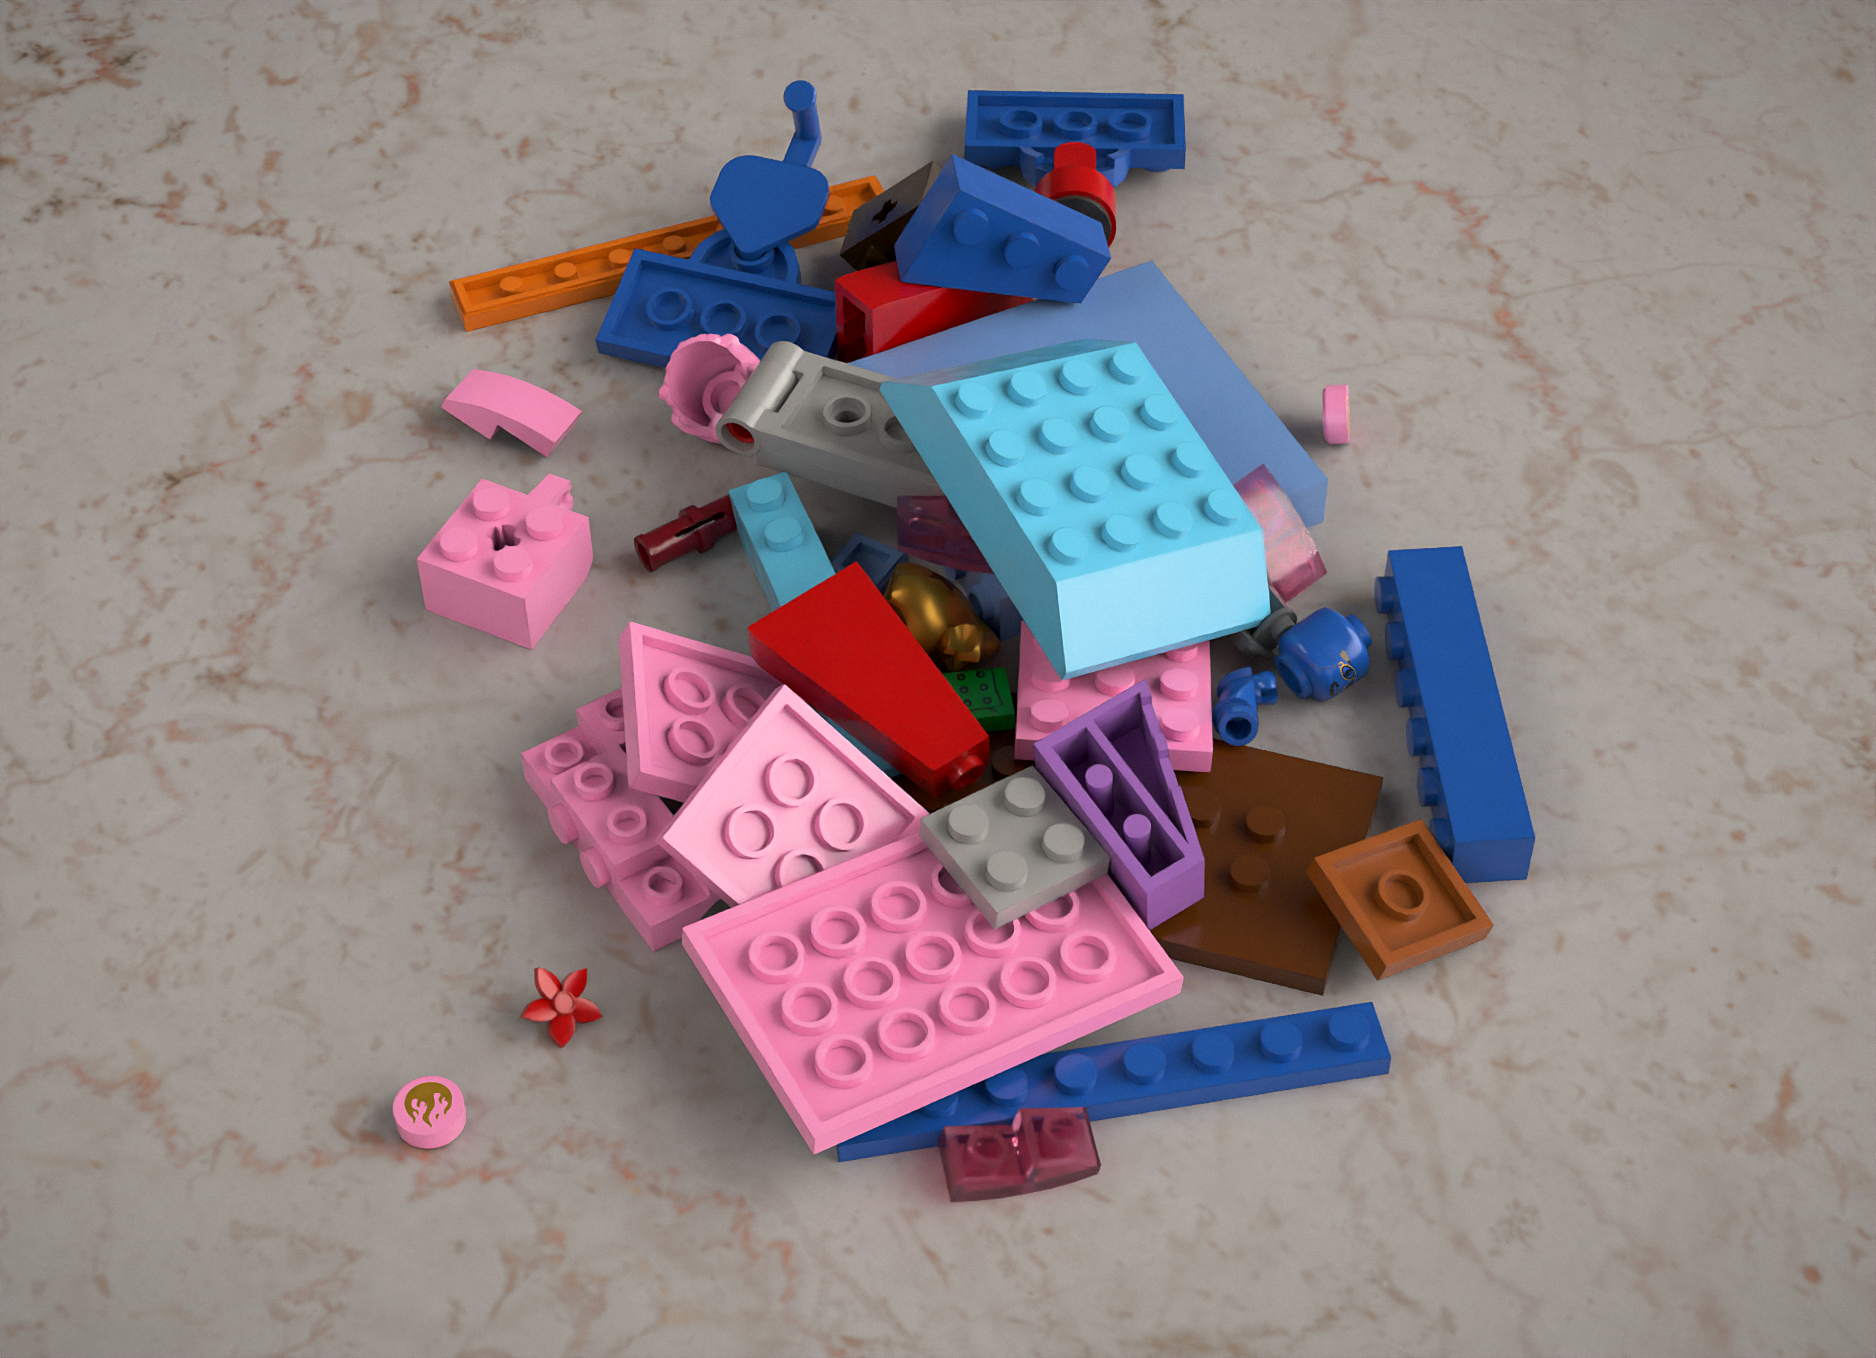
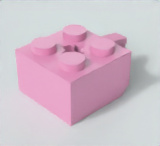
(508, 560)

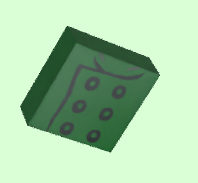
(986, 696)

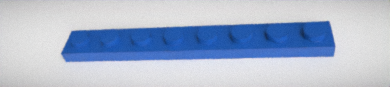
(1154, 1075)

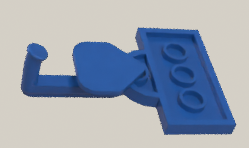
(740, 276)

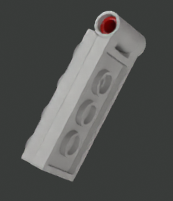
(824, 427)

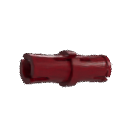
(662, 544)

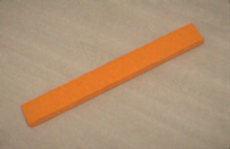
(598, 269)

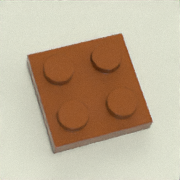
(1399, 899)

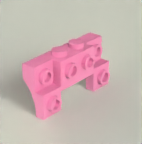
(614, 827)

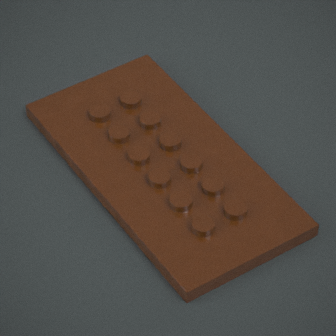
(1258, 831)

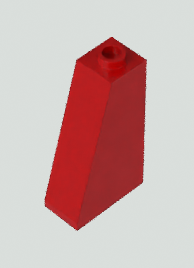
(884, 313)
(871, 677)

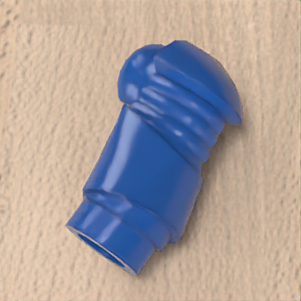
(1238, 697)

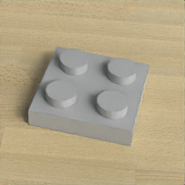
(1014, 846)

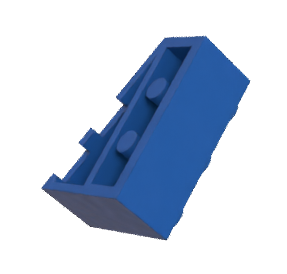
(999, 239)

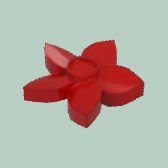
(560, 1004)

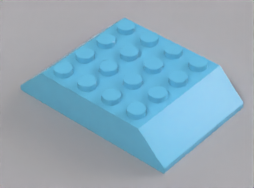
(1089, 500)

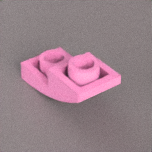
(526, 411)

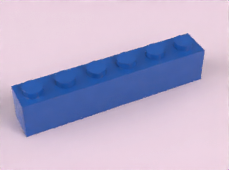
(1454, 714)

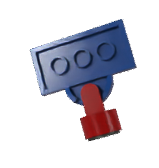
(1076, 142)

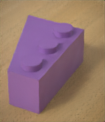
(1123, 789)

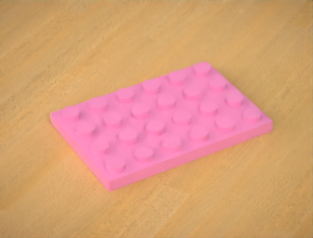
(897, 991)

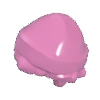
(704, 380)

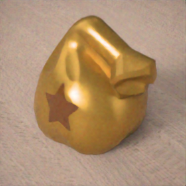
(939, 617)

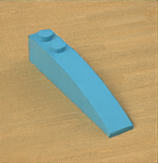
(785, 554)

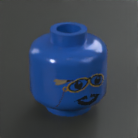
(1323, 654)

